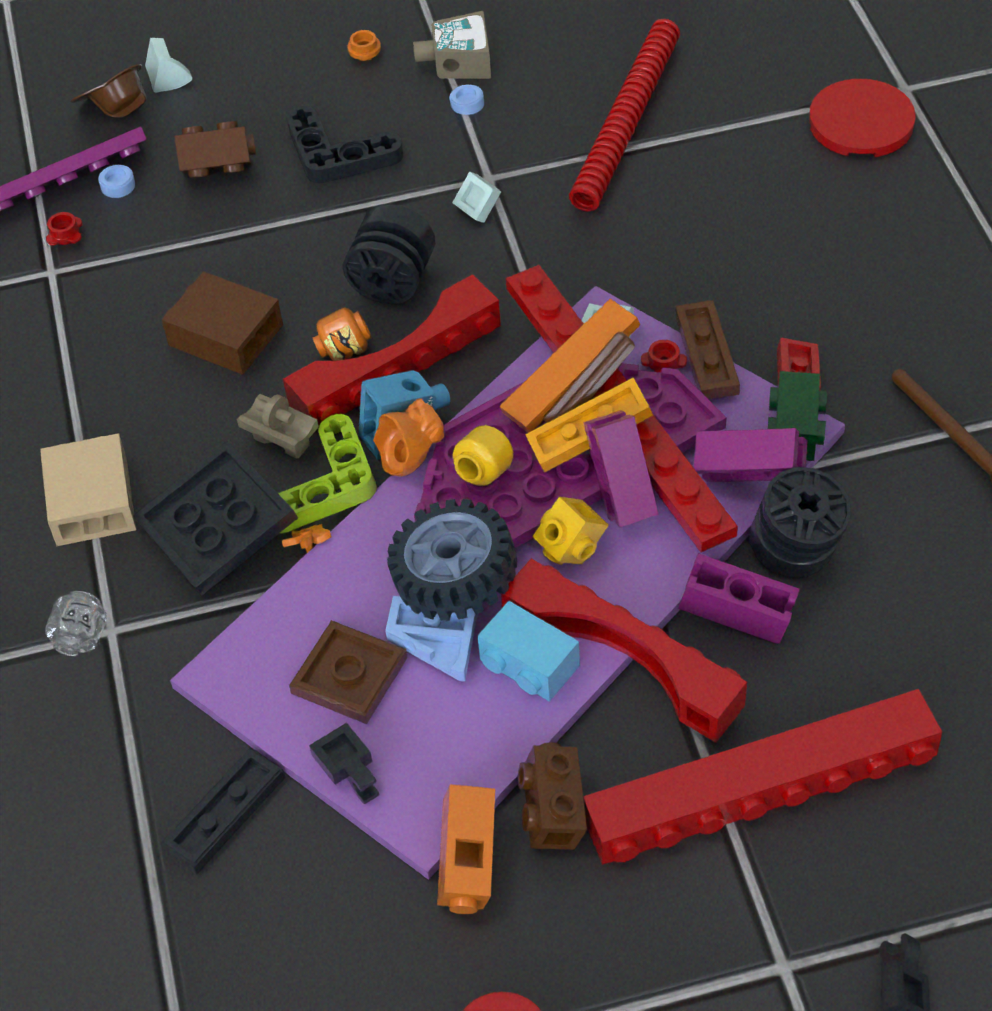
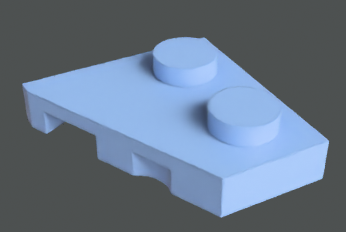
(435, 641)

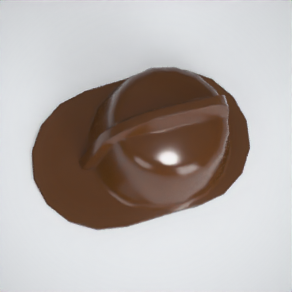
(119, 94)

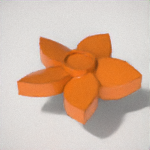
(306, 537)

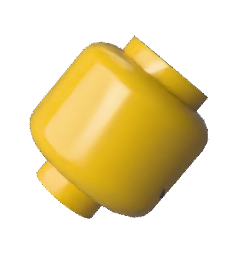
(482, 455)

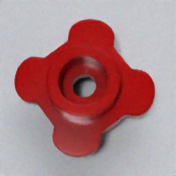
(63, 229)
(663, 355)

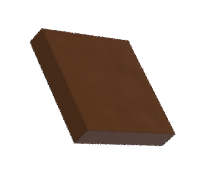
(348, 671)

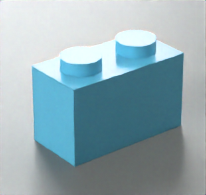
(528, 651)

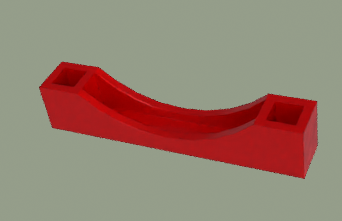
(459, 318)
(700, 690)

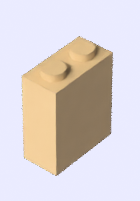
(87, 489)

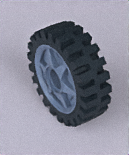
(452, 559)

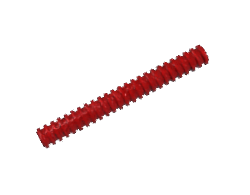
(624, 116)

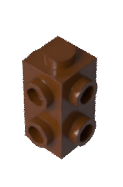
(224, 147)
(553, 797)

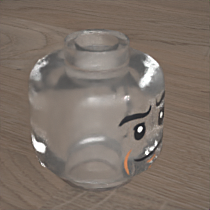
(76, 623)

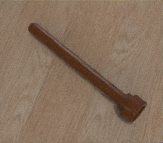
(943, 420)

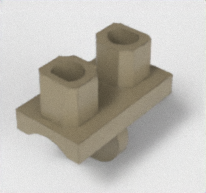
(278, 423)

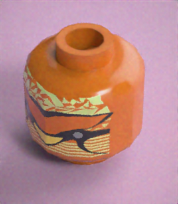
(342, 335)

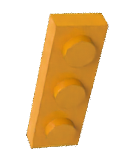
(566, 434)

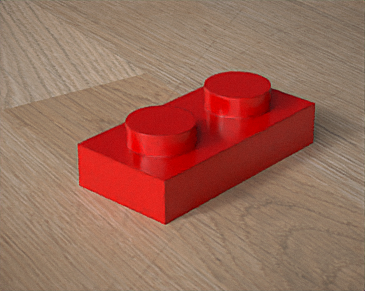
(797, 357)

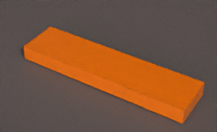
(553, 378)

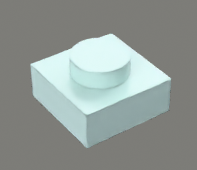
(476, 197)

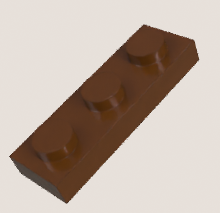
(707, 349)

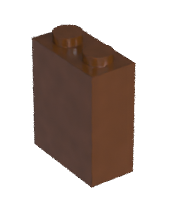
(222, 322)

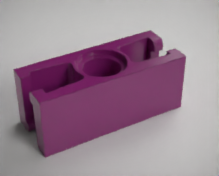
(748, 454)
(621, 468)
(764, 606)

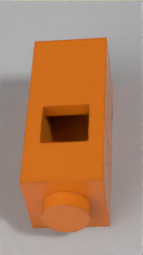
(466, 848)

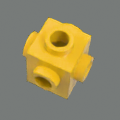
(569, 531)

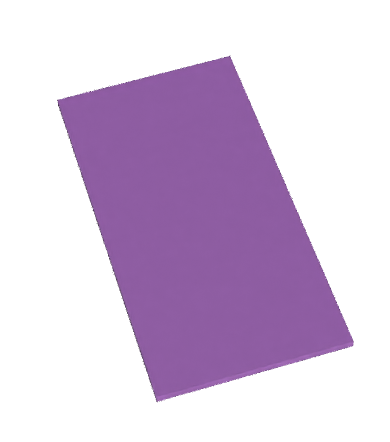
(428, 723)

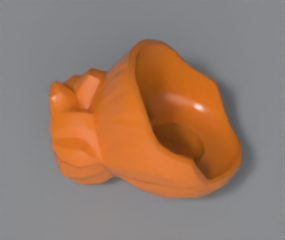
(407, 436)

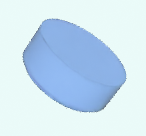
(467, 99)
(116, 181)

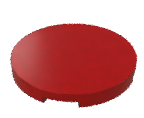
(862, 117)

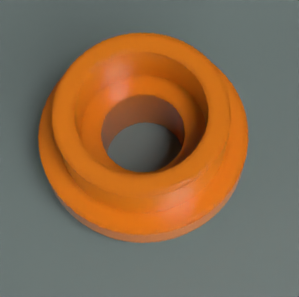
(363, 45)

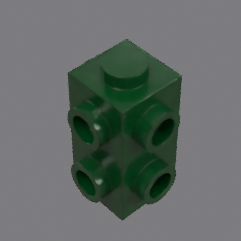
(798, 406)

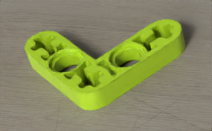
(341, 478)

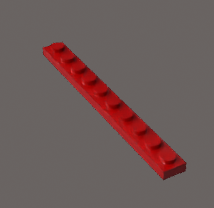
(668, 469)

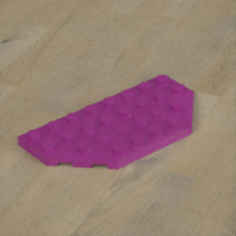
(527, 491)

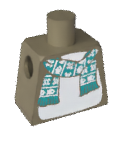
(457, 47)

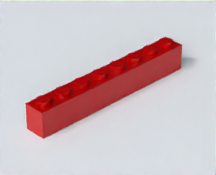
(761, 776)

